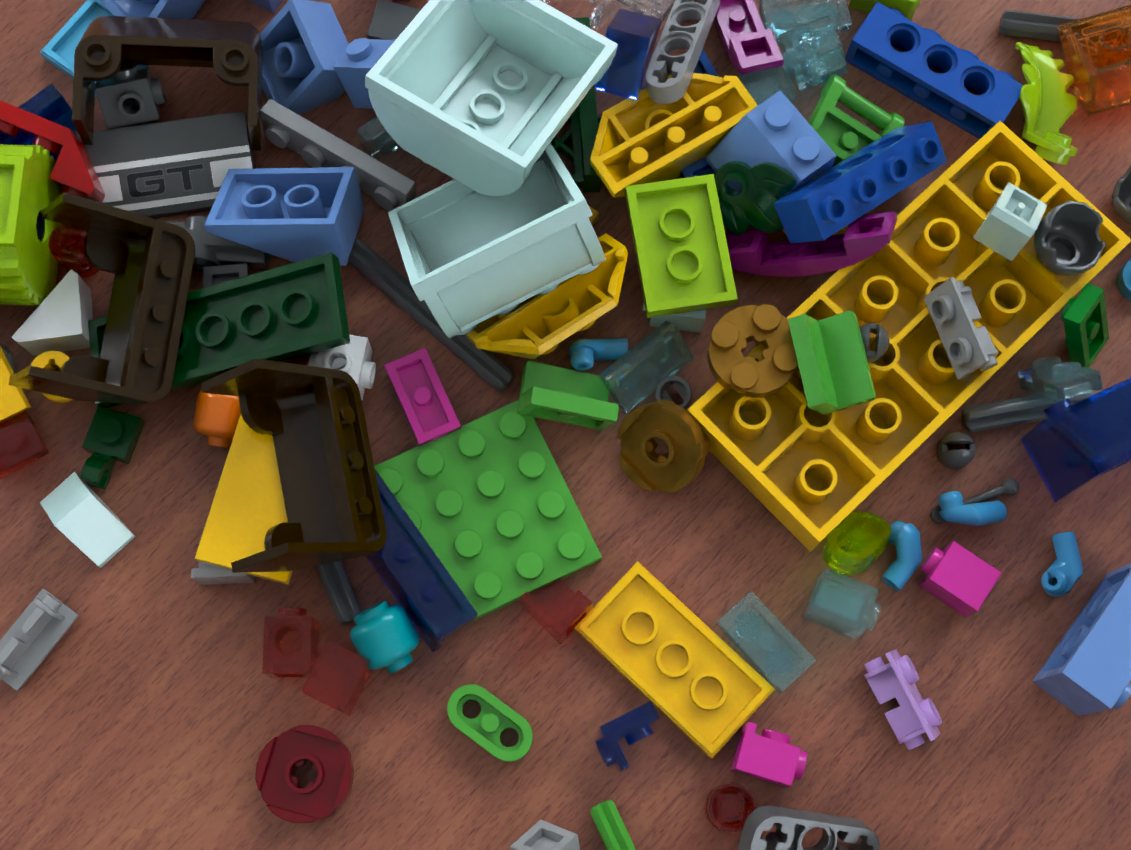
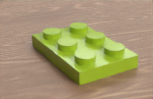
(680, 245)

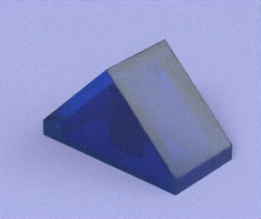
(635, 40)

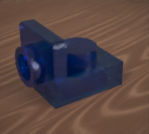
(631, 726)

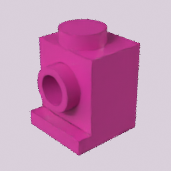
(768, 756)

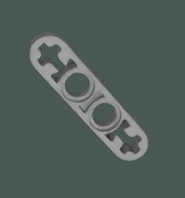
(674, 36)

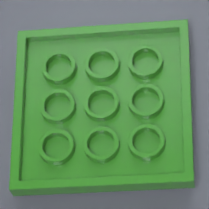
(493, 508)

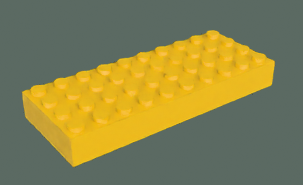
(823, 466)

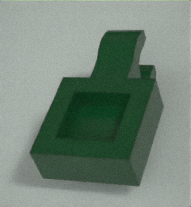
(109, 440)

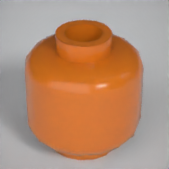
(217, 417)

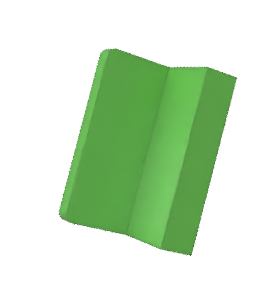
(832, 361)
(565, 396)

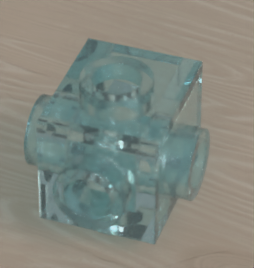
(812, 53)

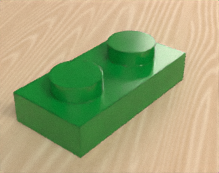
(1086, 325)

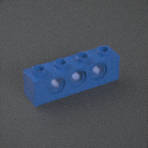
(911, 76)
(860, 183)

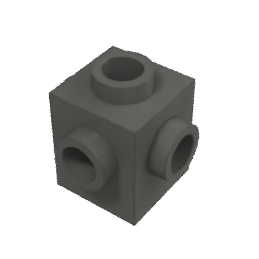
(130, 97)

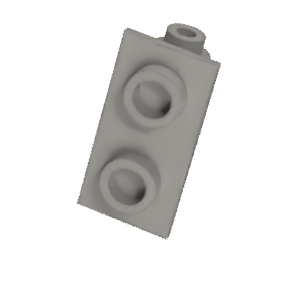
(953, 315)
(33, 638)

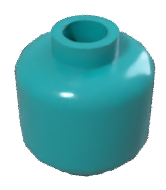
(384, 636)

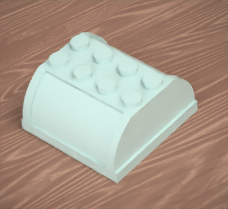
(485, 86)
(490, 253)

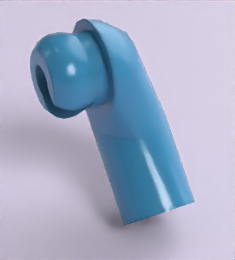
(586, 351)
(973, 514)
(908, 553)
(1066, 568)

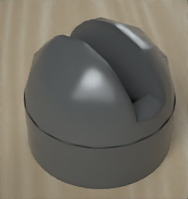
(881, 344)
(680, 385)
(955, 458)

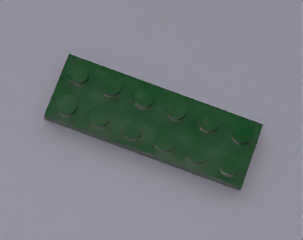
(257, 317)

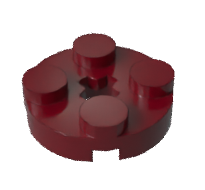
(281, 789)

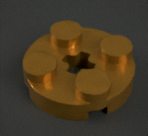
(743, 374)
(684, 440)

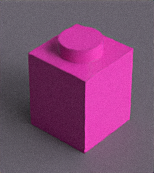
(958, 578)

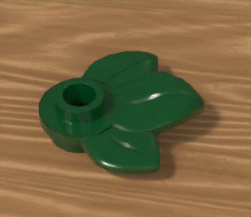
(754, 202)

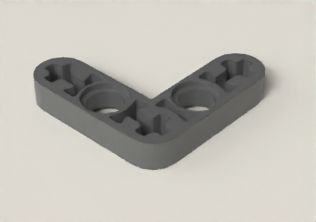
(793, 825)

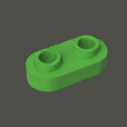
(490, 723)

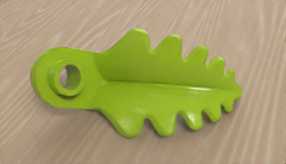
(1046, 103)

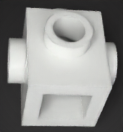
(351, 358)

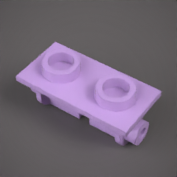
(914, 714)

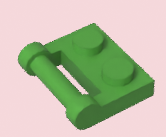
(841, 131)

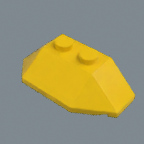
(655, 141)
(550, 318)

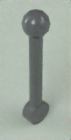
(1008, 486)

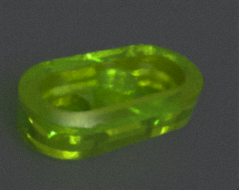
(856, 543)

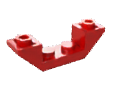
(73, 166)

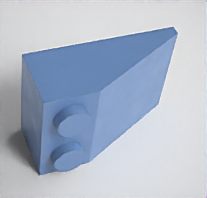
(290, 211)
(1093, 659)

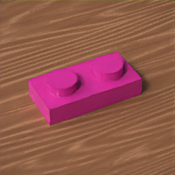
(422, 396)

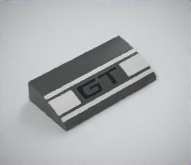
(170, 164)

